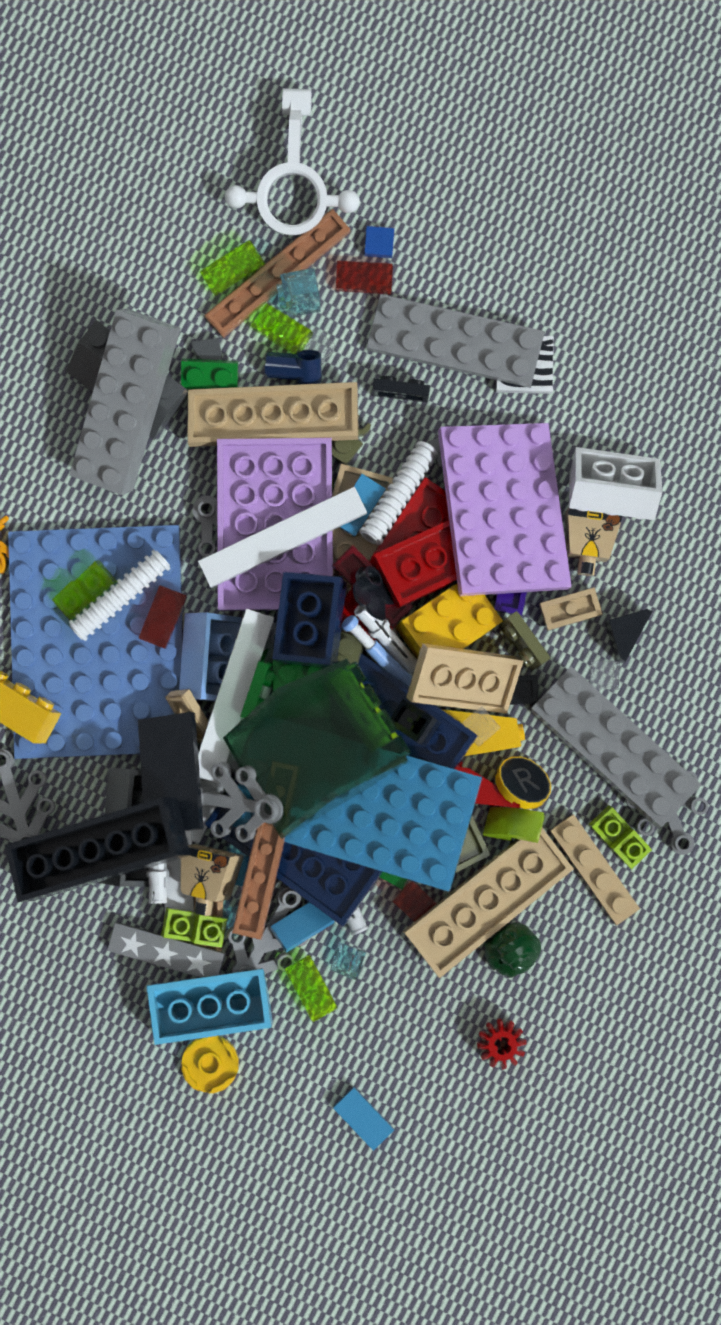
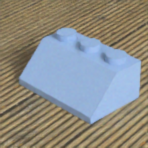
(206, 652)

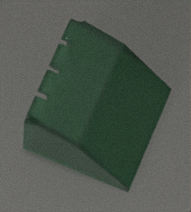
(318, 743)

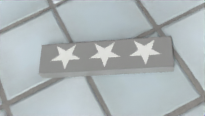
(165, 952)

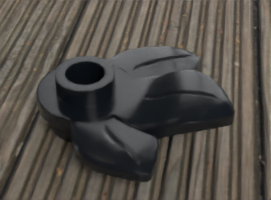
(372, 592)

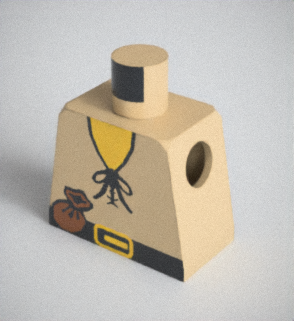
(590, 537)
(209, 876)

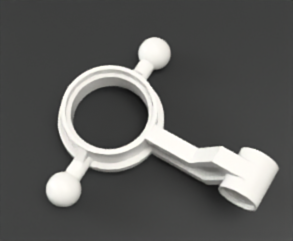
(296, 104)

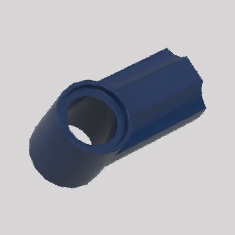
(303, 366)

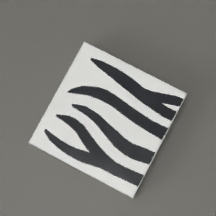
(543, 375)

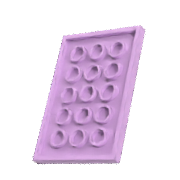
(259, 487)
(504, 509)

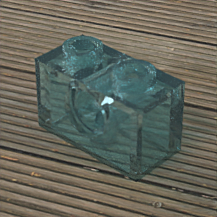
(299, 293)

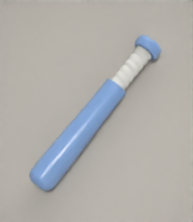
(376, 651)

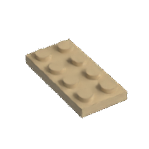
(464, 678)

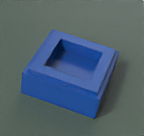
(379, 242)

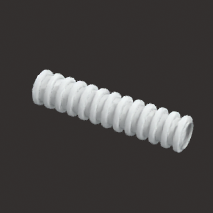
(399, 492)
(119, 595)

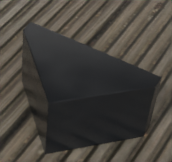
(625, 632)
(414, 722)

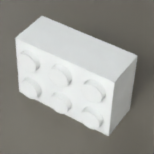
(615, 483)

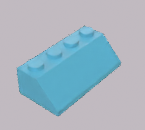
(209, 1006)

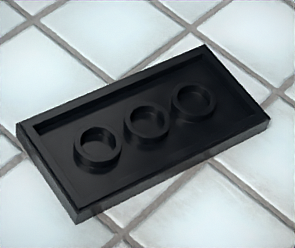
(172, 764)

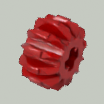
(511, 1038)

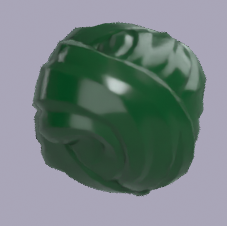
(512, 950)

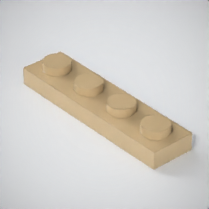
(594, 869)

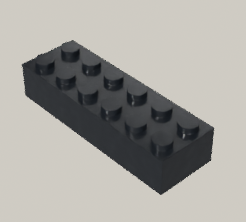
(97, 849)

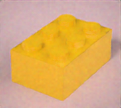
(449, 621)

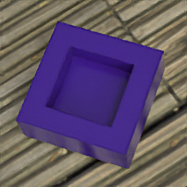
(510, 602)

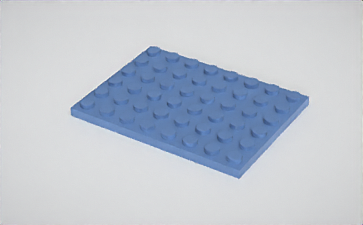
(113, 675)

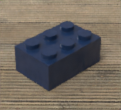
(309, 619)

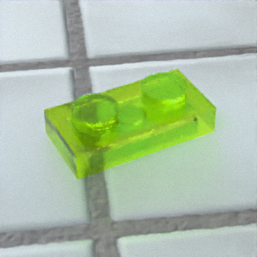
(281, 329)

